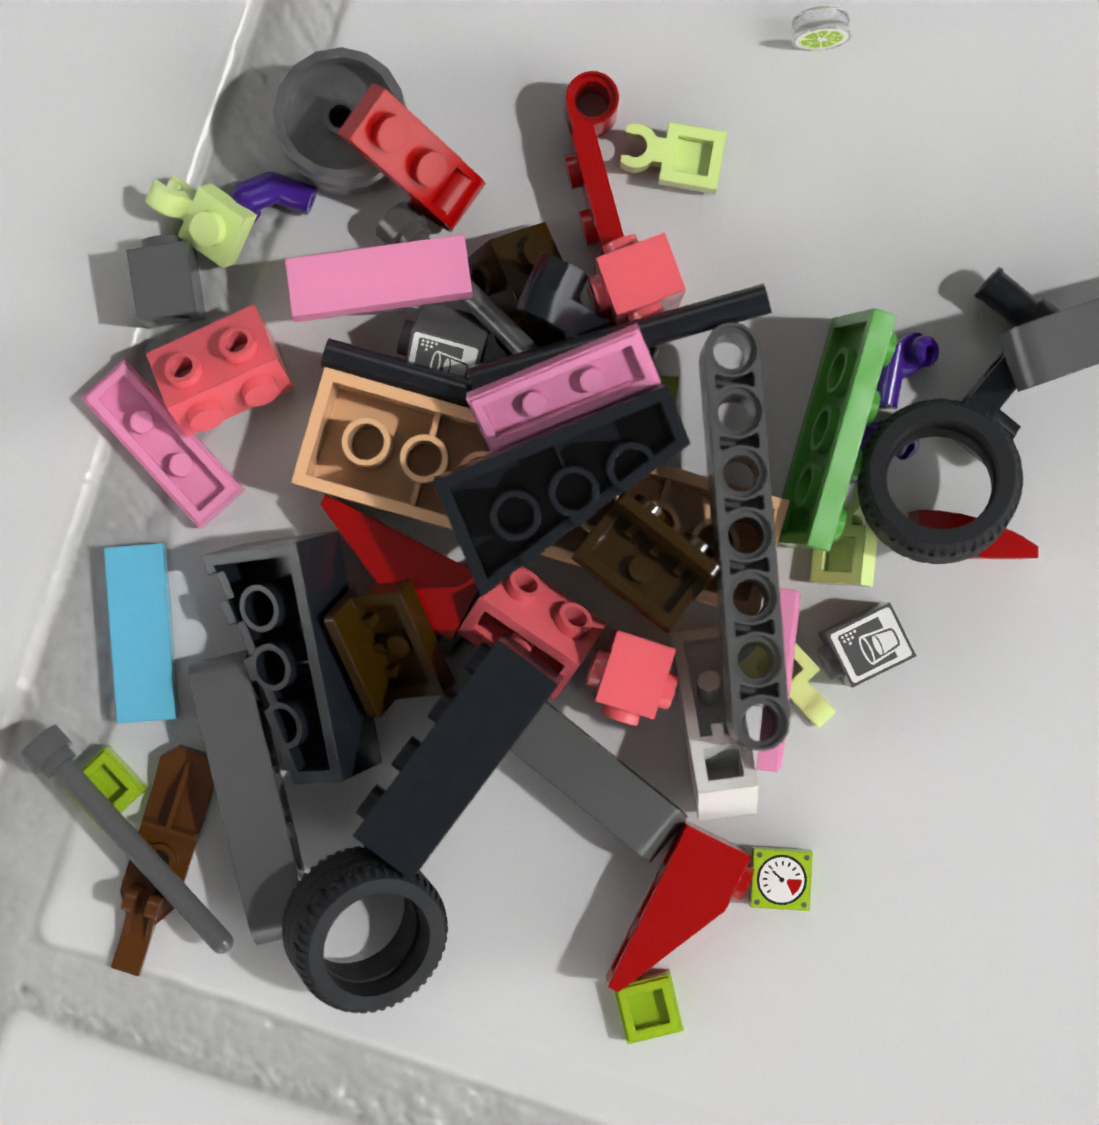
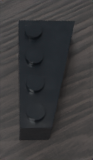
(544, 486)
(279, 602)
(457, 755)

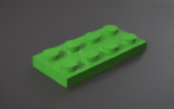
(833, 427)

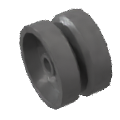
(315, 98)

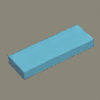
(141, 633)

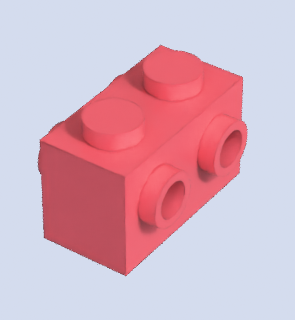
(635, 279)
(219, 371)
(536, 618)
(632, 677)

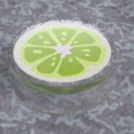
(820, 28)

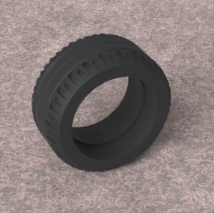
(954, 421)
(392, 971)

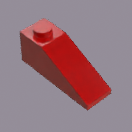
(389, 556)
(685, 896)

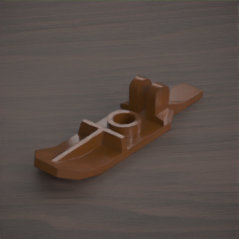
(172, 825)

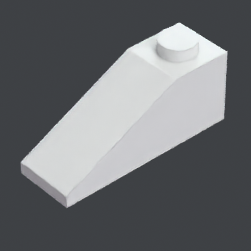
(719, 769)

